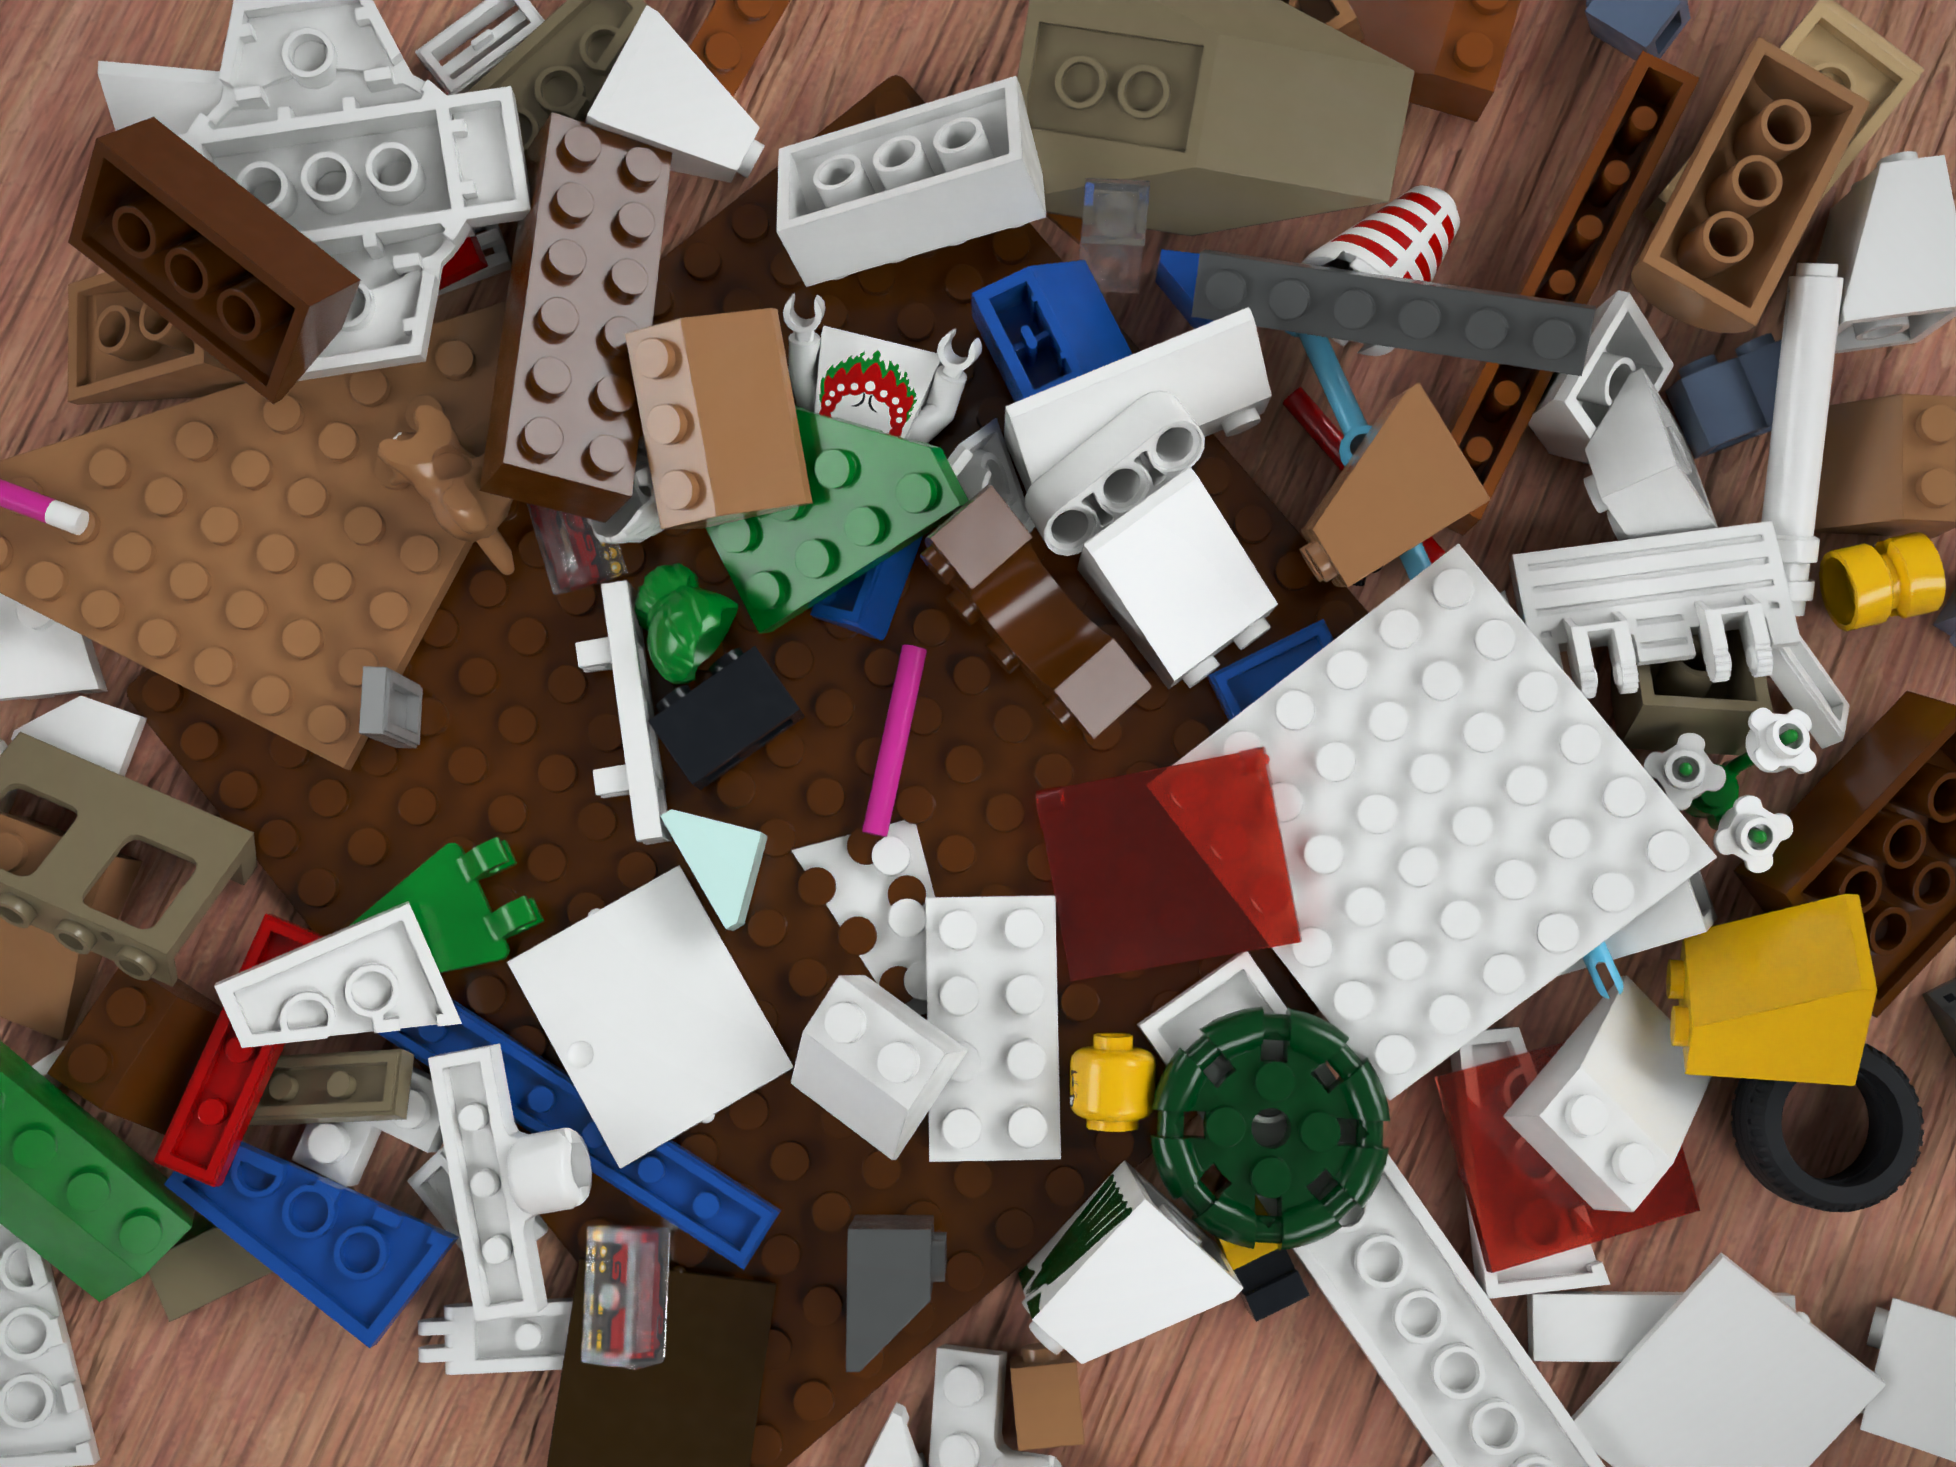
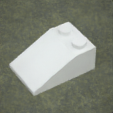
(1612, 1102)

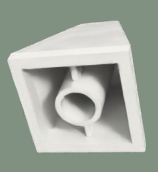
(161, 92)
(676, 104)

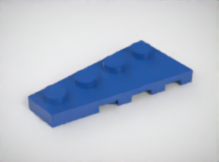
(322, 1238)

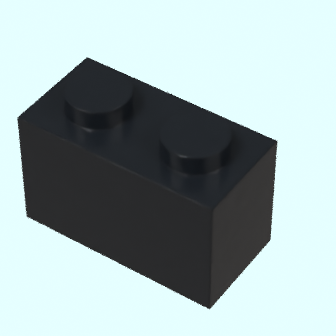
(724, 716)

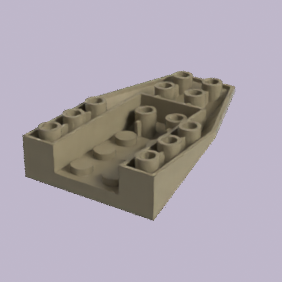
(1215, 102)

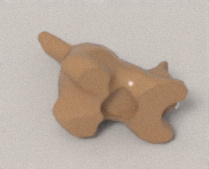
(450, 483)

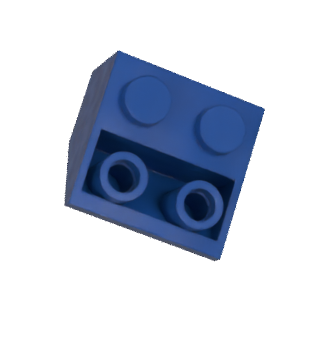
(1047, 326)

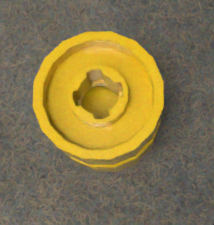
(1891, 579)

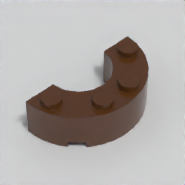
(1029, 617)

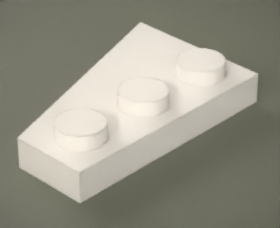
(864, 893)
(345, 983)

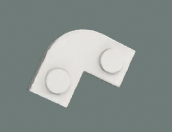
(344, 1148)

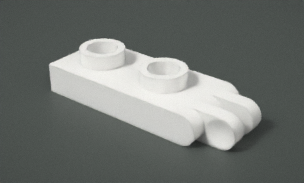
(498, 1345)

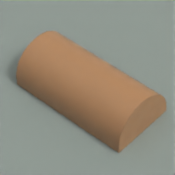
(1747, 192)

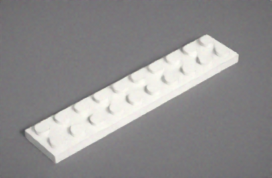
(1399, 1280)

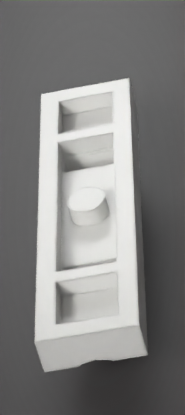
(626, 656)

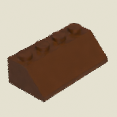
(210, 256)

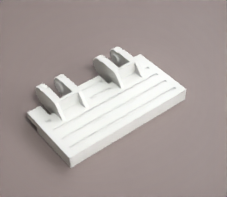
(1653, 596)

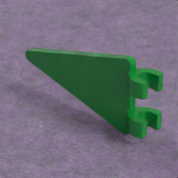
(454, 908)

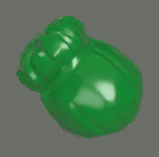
(681, 620)

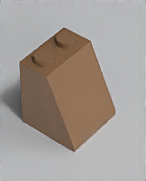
(1391, 494)

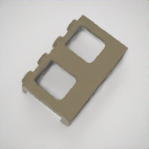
(109, 816)

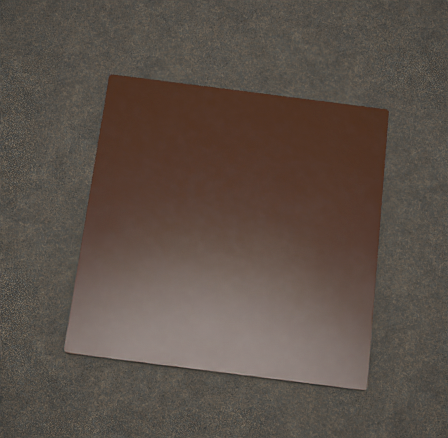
(514, 756)

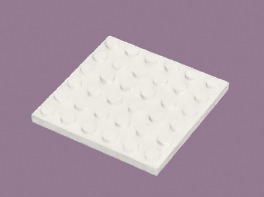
(1450, 820)

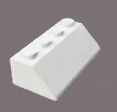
(909, 183)
(1210, 370)

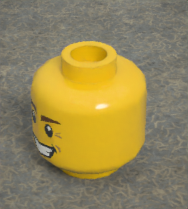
(1112, 1083)

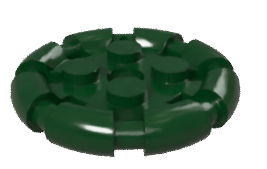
(1302, 1153)

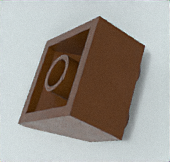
(138, 1049)

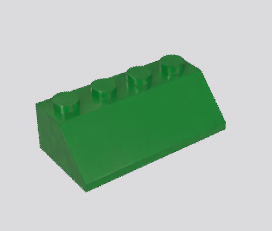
(78, 1187)

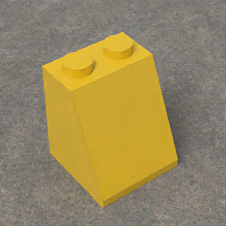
(1776, 995)

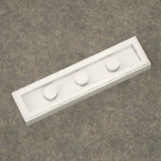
(1595, 1323)

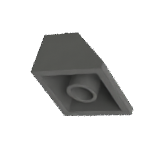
(888, 1279)

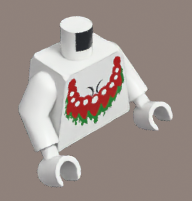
(874, 379)

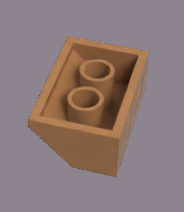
(718, 418)

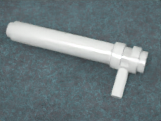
(1801, 421)

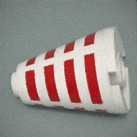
(1395, 241)

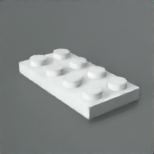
(998, 998)

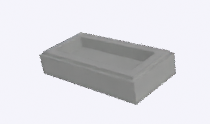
(390, 708)

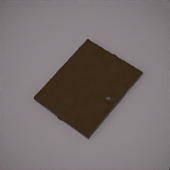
(676, 1413)

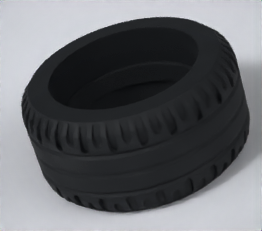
(1876, 1172)

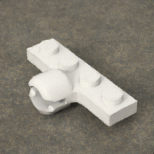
(501, 1180)
(970, 1412)

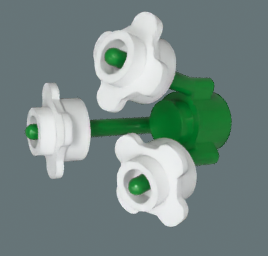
(1713, 791)

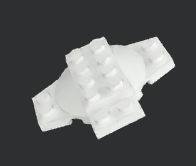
(362, 161)

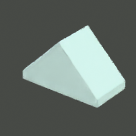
(722, 859)

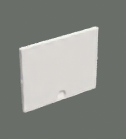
(650, 1016)
(1727, 1384)

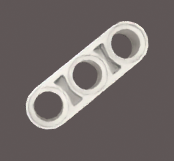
(1126, 444)

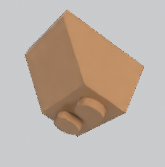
(1889, 467)

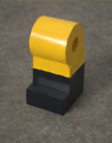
(1265, 1274)

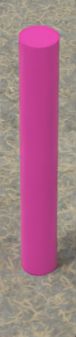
(894, 740)

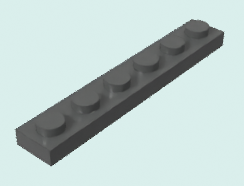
(1396, 311)

